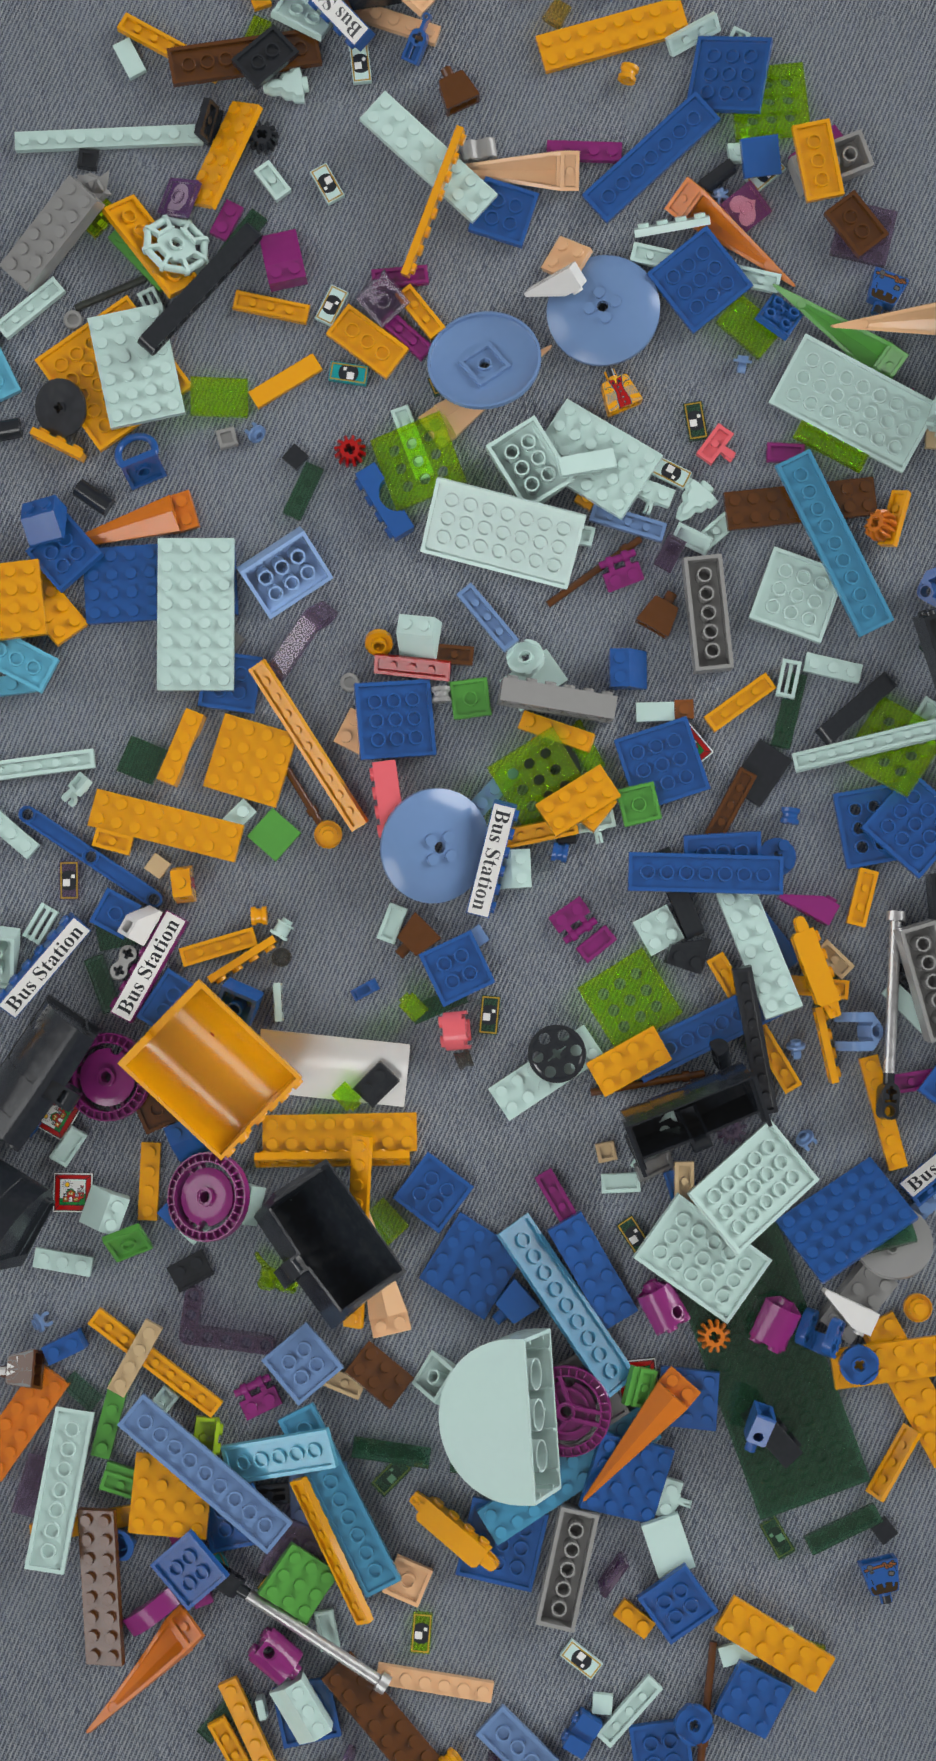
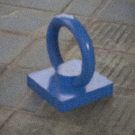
(141, 468)

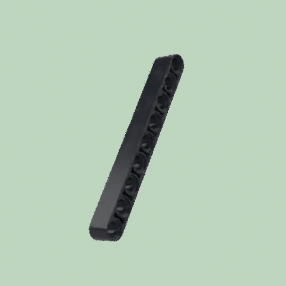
(200, 289)

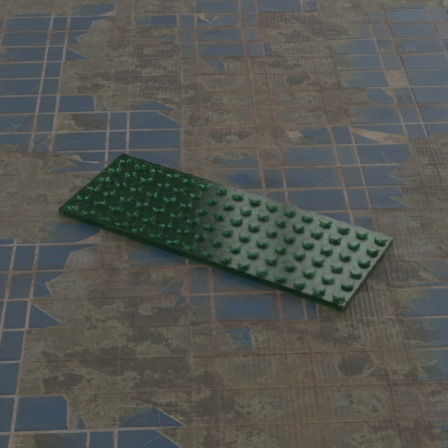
(793, 1383)

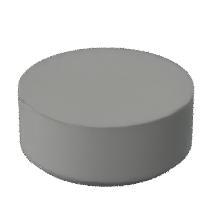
(73, 320)
(347, 682)

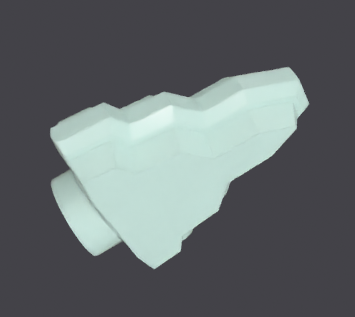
(289, 86)
(695, 499)

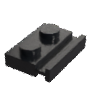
(208, 121)
(376, 1084)
(190, 1270)

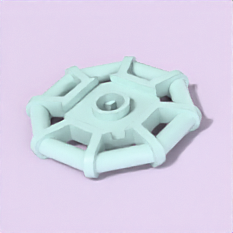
(173, 253)

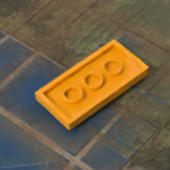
(817, 160)
(367, 341)
(61, 616)
(578, 800)
(628, 1061)

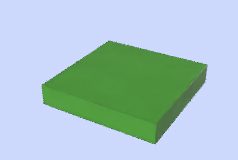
(470, 698)
(639, 804)
(274, 834)
(127, 1242)

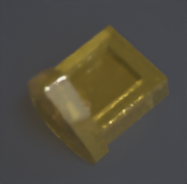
(556, 14)

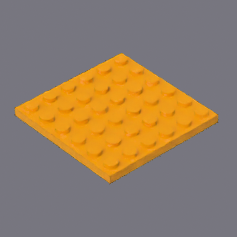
(76, 361)

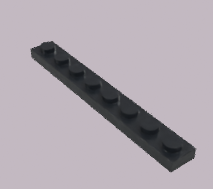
(754, 1033)

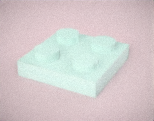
(658, 930)

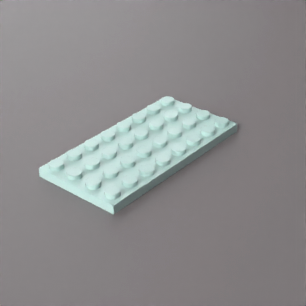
(853, 403)
(502, 533)
(196, 614)

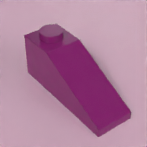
(816, 907)

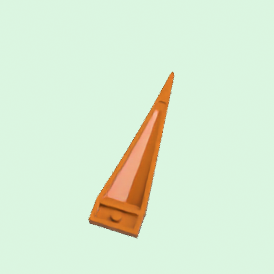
(694, 199)
(162, 517)
(662, 1407)
(170, 1644)

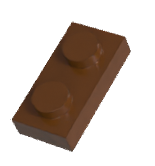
(457, 654)

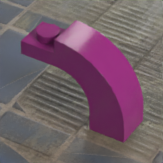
(151, 1612)

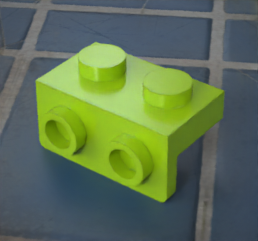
(208, 1431)

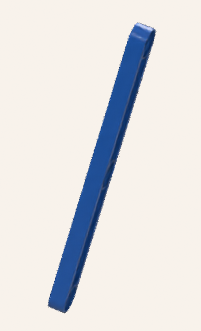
(79, 849)

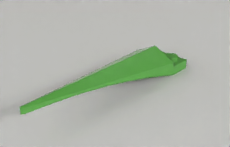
(857, 344)

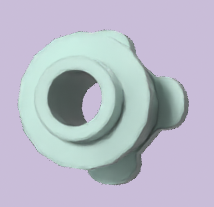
(282, 928)

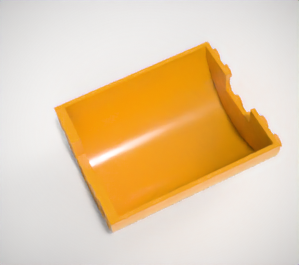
(207, 1081)

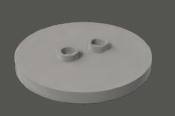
(905, 1260)

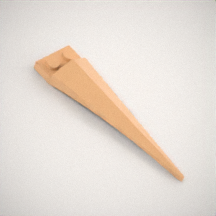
(544, 170)
(910, 320)
(458, 417)
(387, 1310)

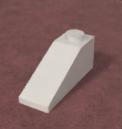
(560, 283)
(856, 1315)

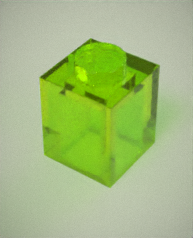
(412, 1006)
(347, 1097)

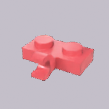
(716, 445)

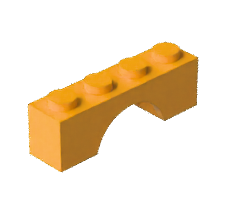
(180, 747)

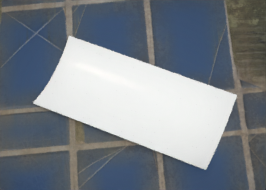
(332, 1060)

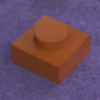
(684, 708)

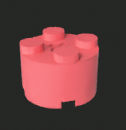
(455, 1030)

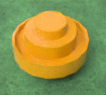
(378, 642)
(328, 834)
(917, 1307)

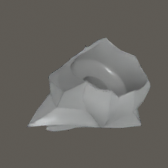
(96, 184)

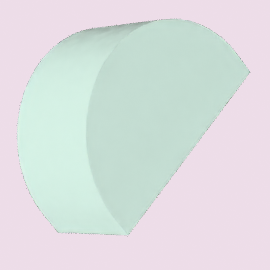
(503, 1419)

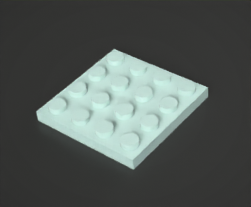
(794, 596)

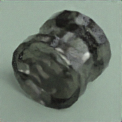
(281, 957)
(463, 1059)

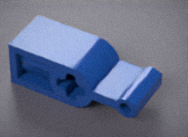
(414, 52)

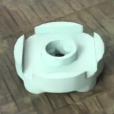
(532, 665)

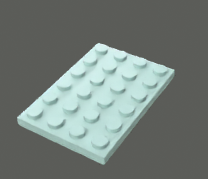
(133, 382)
(614, 490)
(753, 1187)
(698, 1261)

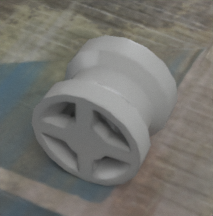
(440, 694)

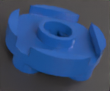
(782, 847)
(870, 1365)
(685, 1716)

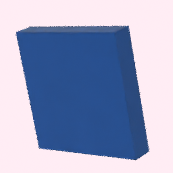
(760, 156)
(779, 316)

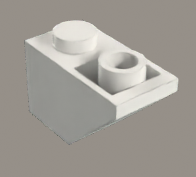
(140, 924)

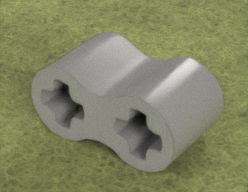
(479, 150)
(122, 962)

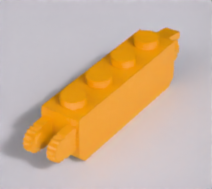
(815, 968)
(453, 1532)

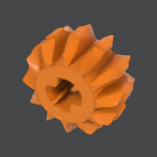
(880, 525)
(718, 1329)

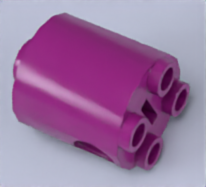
(662, 1306)
(775, 1323)
(281, 1661)

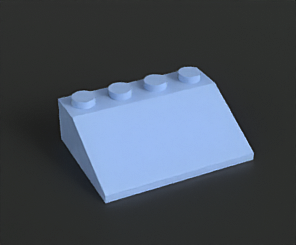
(285, 572)

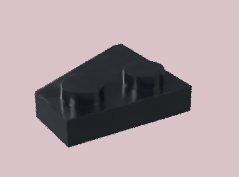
(688, 955)

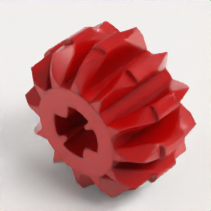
(344, 456)

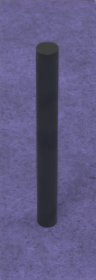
(110, 293)

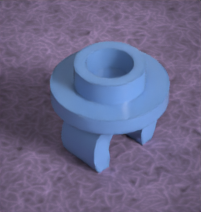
(719, 193)
(742, 360)
(256, 433)
(795, 1046)
(804, 1138)
(38, 1321)

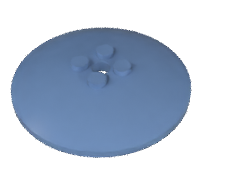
(611, 334)
(480, 339)
(411, 838)

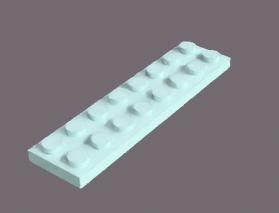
(425, 155)
(760, 950)
(59, 1490)

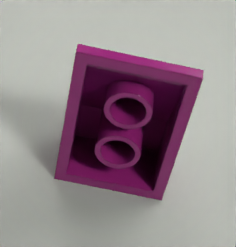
(283, 260)

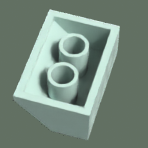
(302, 1709)

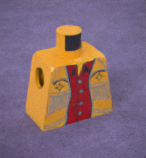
(619, 393)
(183, 884)

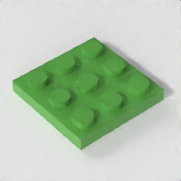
(297, 1582)

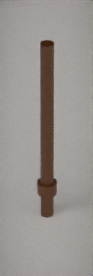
(590, 574)
(312, 810)
(684, 1076)
(708, 1691)

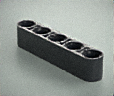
(856, 708)
(684, 910)

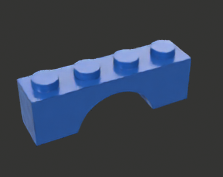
(396, 522)

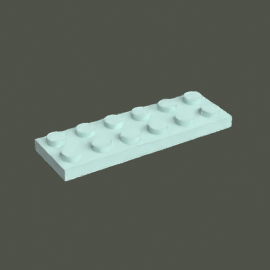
(525, 1088)

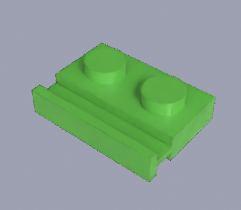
(638, 1385)
(118, 1479)

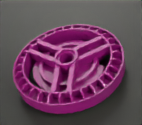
(101, 1091)
(189, 1197)
(582, 1408)

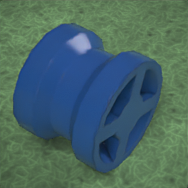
(790, 815)
(559, 852)

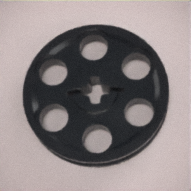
(555, 1043)

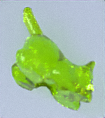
(267, 1279)

